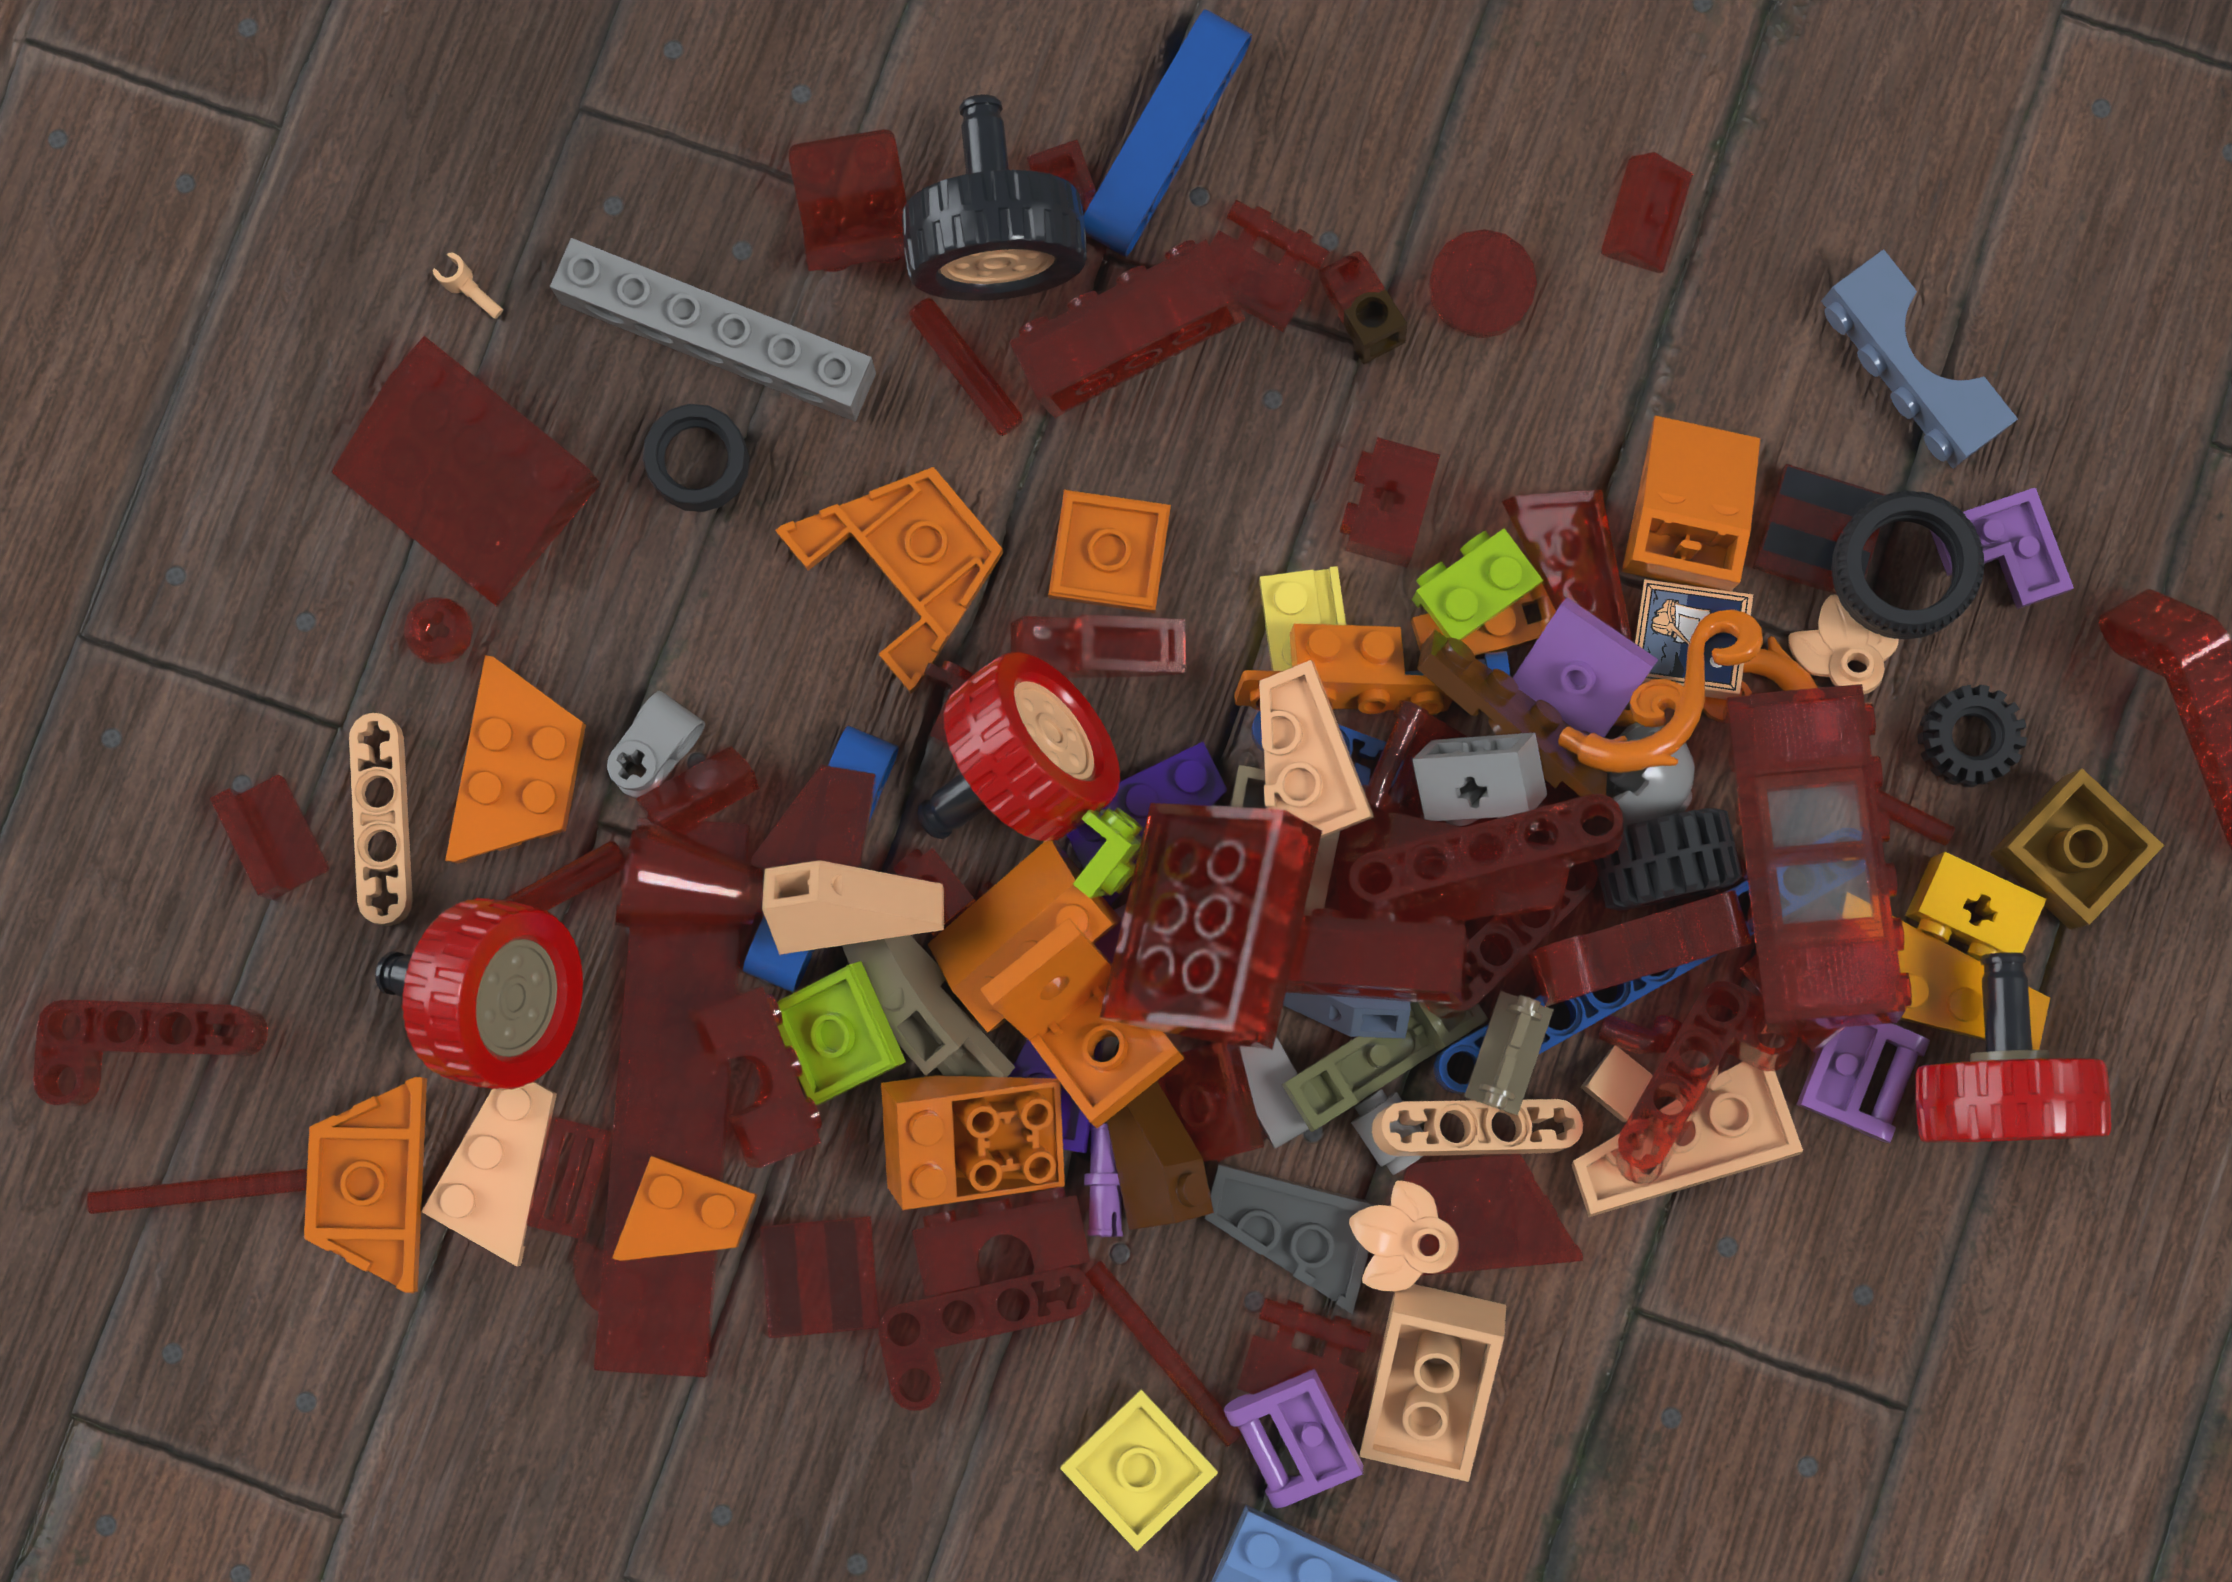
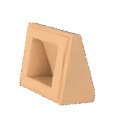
(1617, 1083)

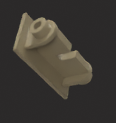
(1509, 1052)

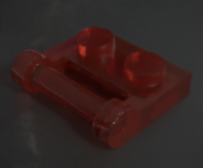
(1405, 793)

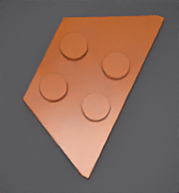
(515, 767)
(370, 1183)

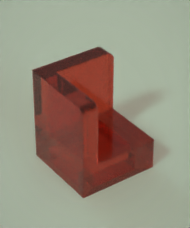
(1068, 163)

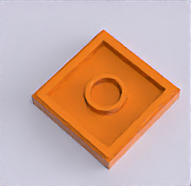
(1109, 551)

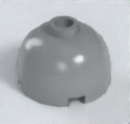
(1653, 790)

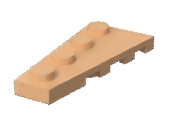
(1734, 1130)

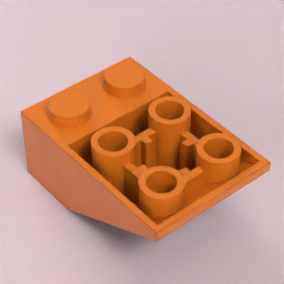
(1693, 506)
(971, 1138)

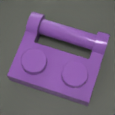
(1845, 1070)
(1309, 1431)

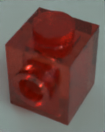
(933, 869)

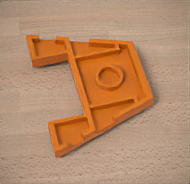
(922, 544)

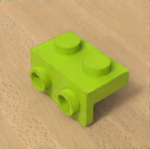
(1476, 586)
(1114, 862)

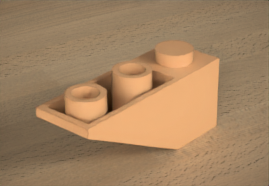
(842, 905)

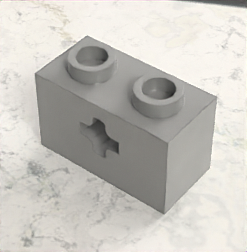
(1479, 777)

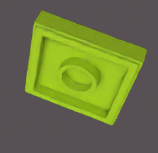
(838, 1033)

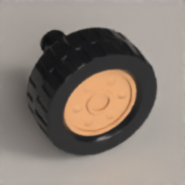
(993, 227)

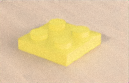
(1139, 1469)

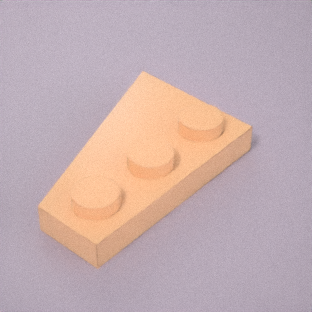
(1306, 754)
(496, 1170)

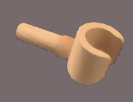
(464, 283)

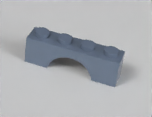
(1952, 413)

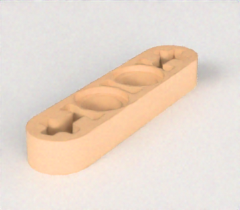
(389, 818)
(1478, 1130)

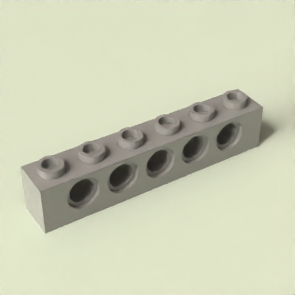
(713, 329)

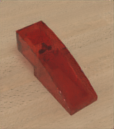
(1104, 645)

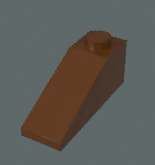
(1157, 1163)

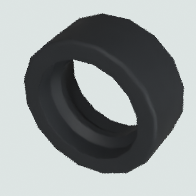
(701, 417)

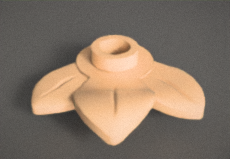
(1837, 643)
(1395, 1237)

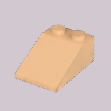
(1433, 1381)

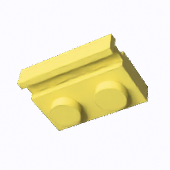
(1298, 599)

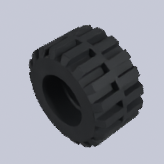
(1670, 860)

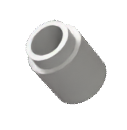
(1363, 1124)

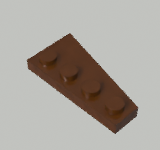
(1510, 711)

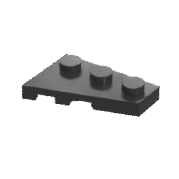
(1294, 1227)

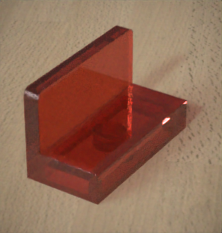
(270, 837)

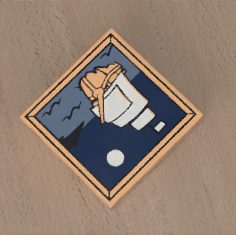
(1666, 625)

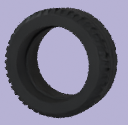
(1948, 524)

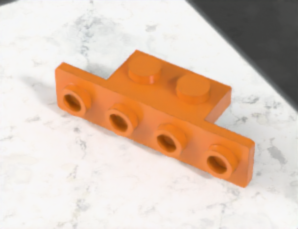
(1357, 669)

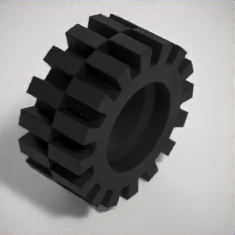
(2004, 730)

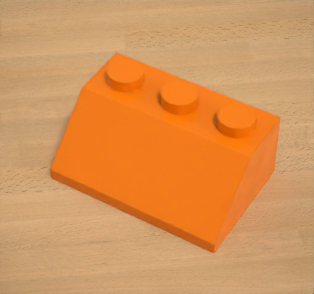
(1011, 921)

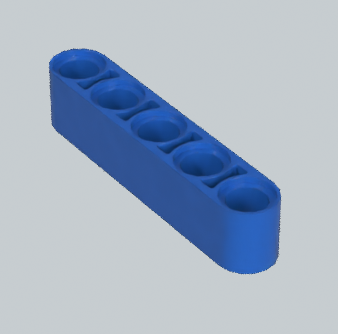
(1165, 132)
(856, 752)

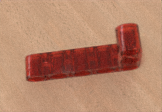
(2197, 664)

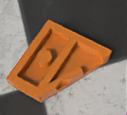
(682, 1213)

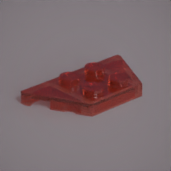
(1495, 1214)

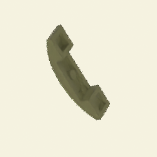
(1372, 1062)

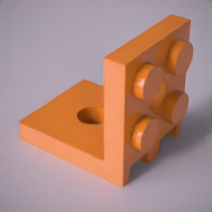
(1056, 1003)

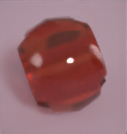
(443, 649)

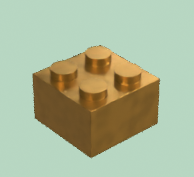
(2077, 849)

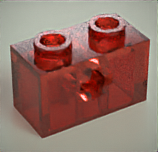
(1408, 475)

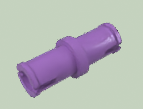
(1104, 1184)

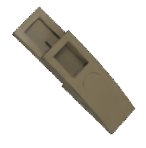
(921, 1012)

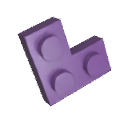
(2023, 542)

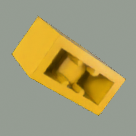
(2006, 908)

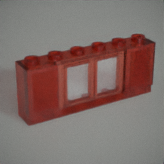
(1816, 859)

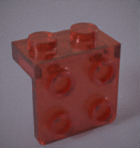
(849, 199)

